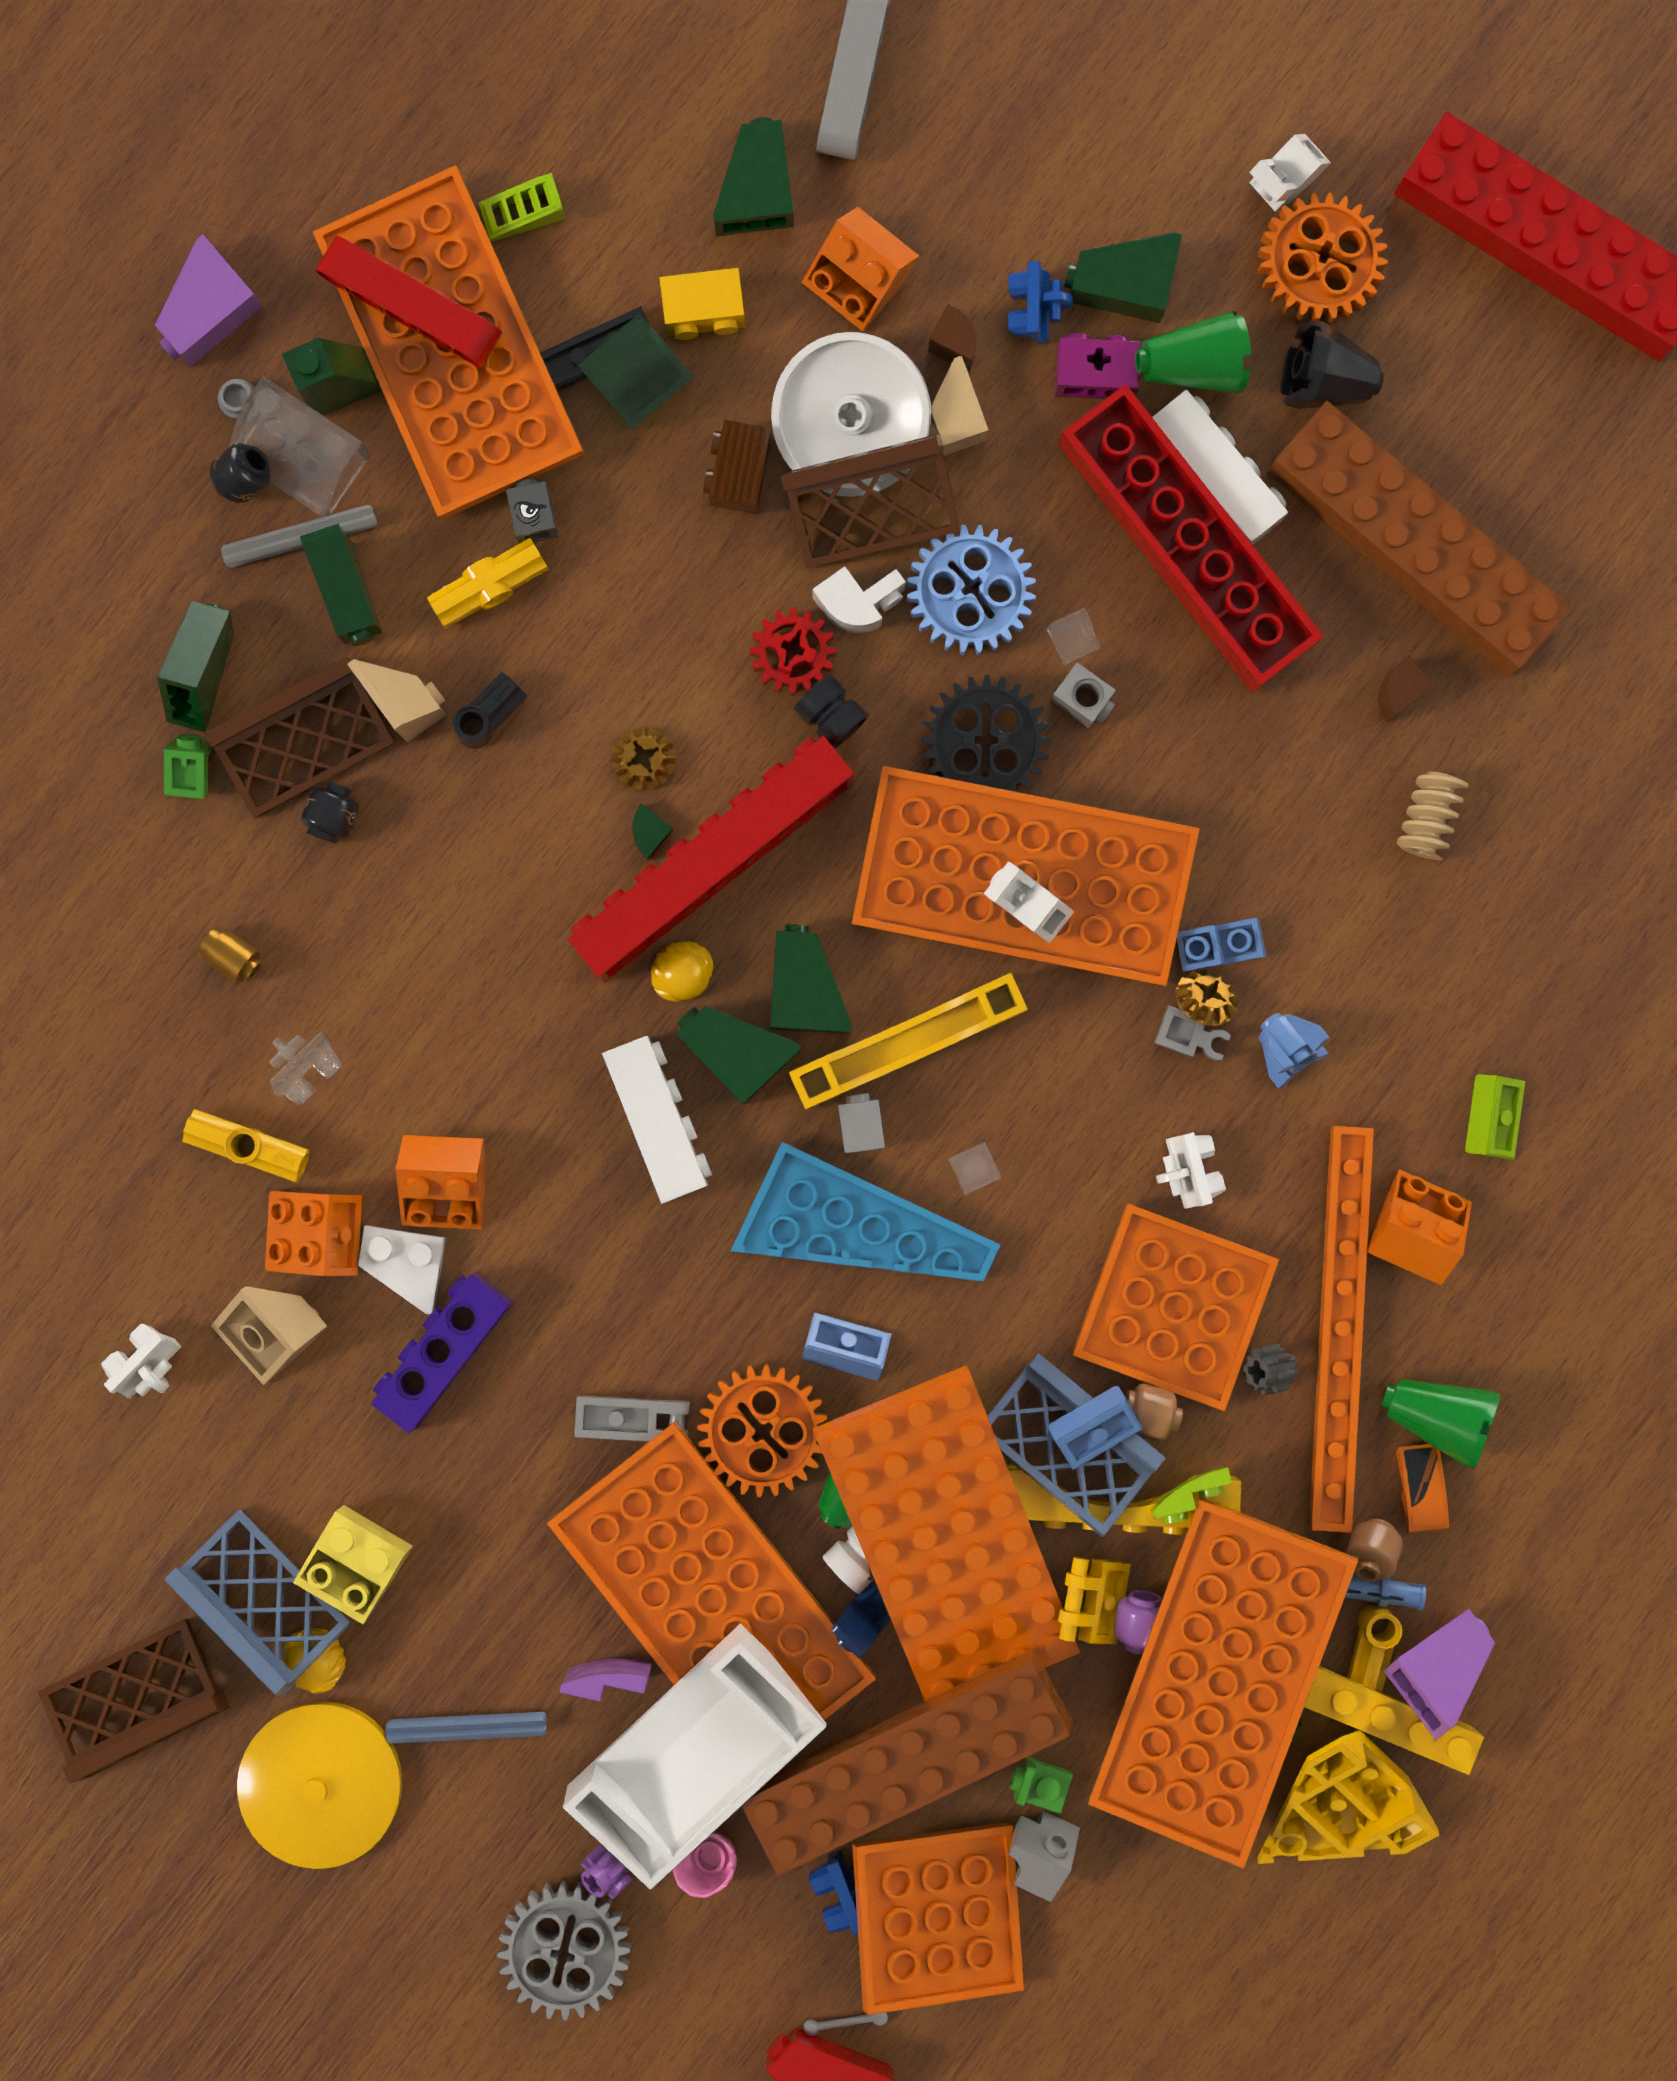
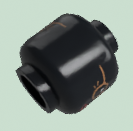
(240, 472)
(330, 812)

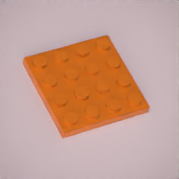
(1175, 1307)
(937, 1918)

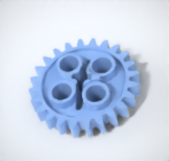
(1000, 570)

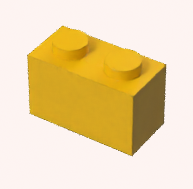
(702, 303)

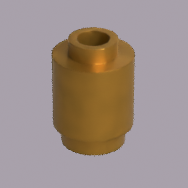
(230, 955)

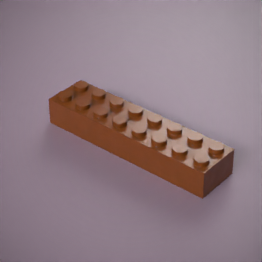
(1418, 539)
(908, 1762)

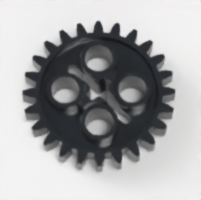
(1022, 740)

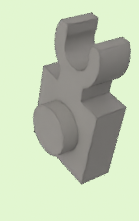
(1185, 1035)

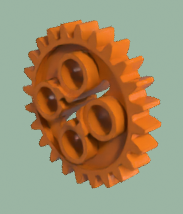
(1334, 225)
(734, 1454)

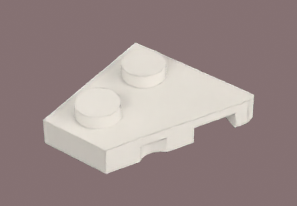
(405, 1263)

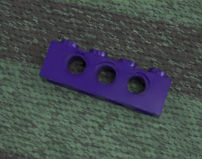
(410, 1408)

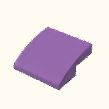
(591, 1678)

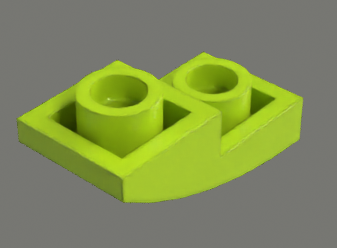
(1178, 1501)

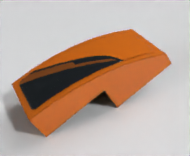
(1423, 1488)

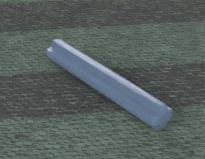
(466, 1727)

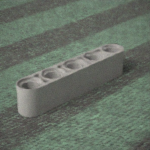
(852, 78)

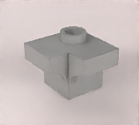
(1043, 1853)

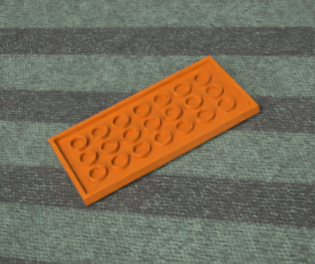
(462, 423)
(946, 838)
(944, 1532)
(694, 1565)
(1222, 1681)

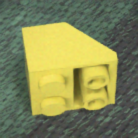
(352, 1564)

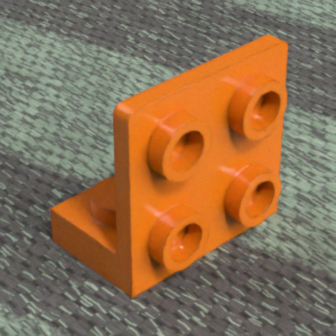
(313, 1233)

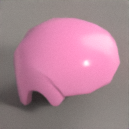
(707, 1867)

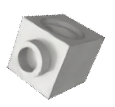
(1079, 679)
(861, 1124)

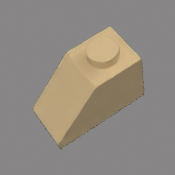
(957, 411)

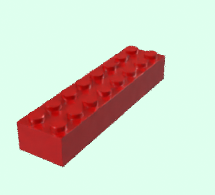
(1546, 234)
(1189, 538)
(711, 859)

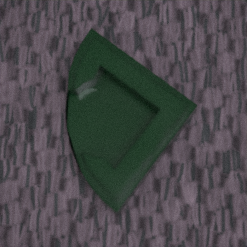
(649, 831)

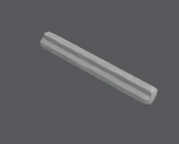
(289, 539)

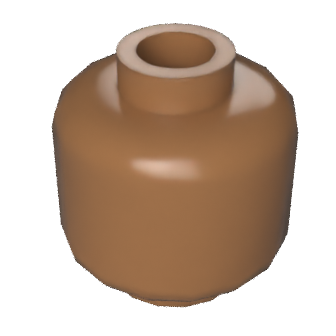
(1155, 1411)
(1377, 1549)

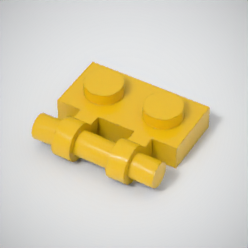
(1104, 1588)

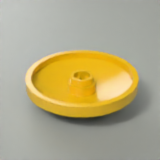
(319, 1785)

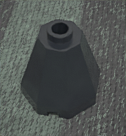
(1328, 369)

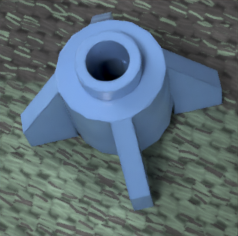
(1290, 1046)

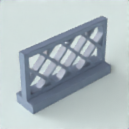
(1066, 1397)
(231, 1628)

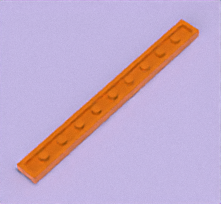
(1341, 1329)

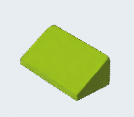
(1495, 1116)

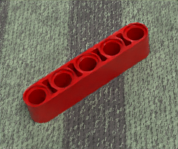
(408, 301)

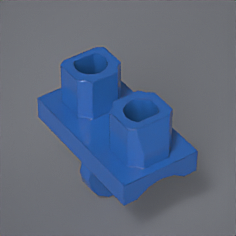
(1041, 297)
(836, 1877)

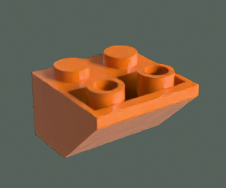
(859, 268)
(441, 1181)
(1421, 1227)

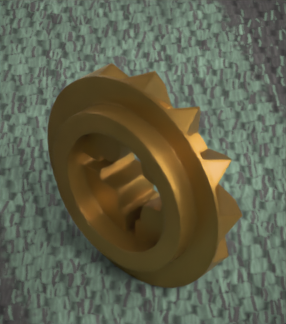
(636, 775)
(1215, 1011)

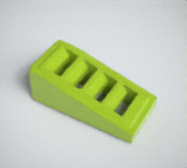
(528, 190)

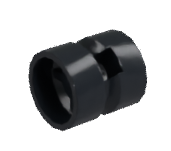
(827, 708)

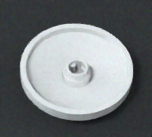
(848, 399)

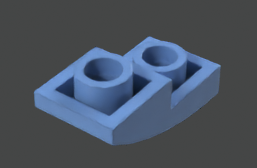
(1221, 944)

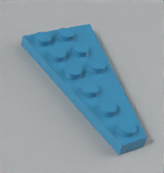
(837, 1218)

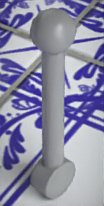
(812, 2027)

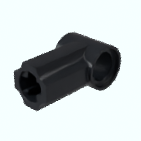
(491, 708)

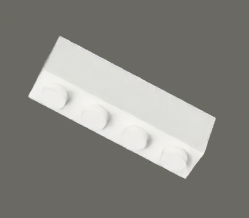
(1221, 467)
(655, 1118)

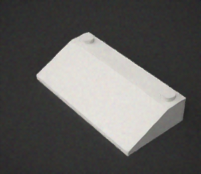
(693, 1757)

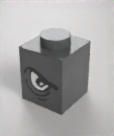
(532, 511)

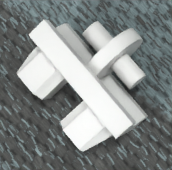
(1187, 1172)
(145, 1367)

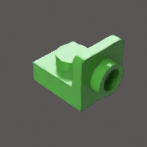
(186, 766)
(1040, 1784)

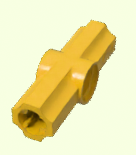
(487, 583)
(223, 1136)

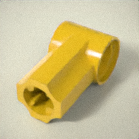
(1373, 1651)

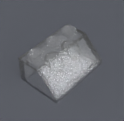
(304, 449)

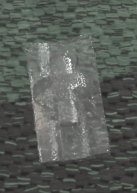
(290, 1078)

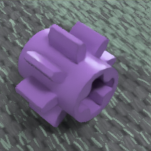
(604, 1873)

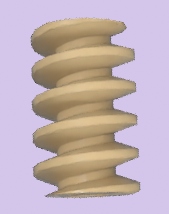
(1430, 814)

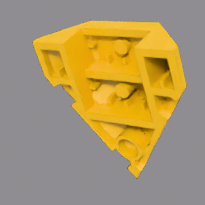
(1348, 1803)

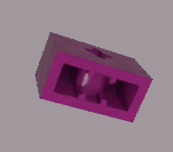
(1077, 373)

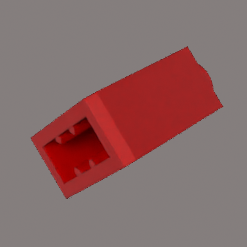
(818, 2059)

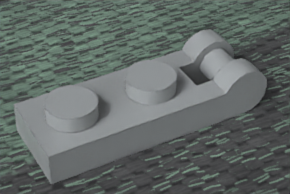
(625, 1417)

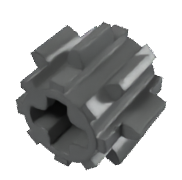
(1270, 1369)

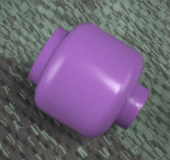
(1135, 1619)

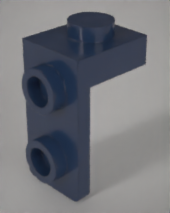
(862, 1621)

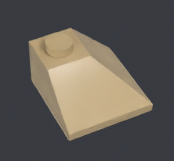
(401, 698)
(268, 1329)

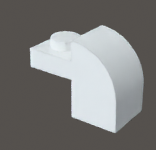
(1289, 171)
(852, 608)
(1028, 901)

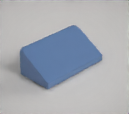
(846, 1346)
(1095, 1427)

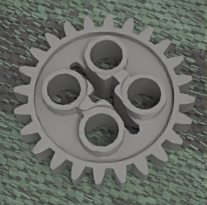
(530, 1941)

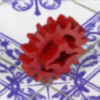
(776, 643)

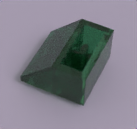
(635, 371)

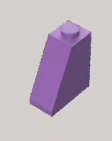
(204, 305)
(1443, 1671)

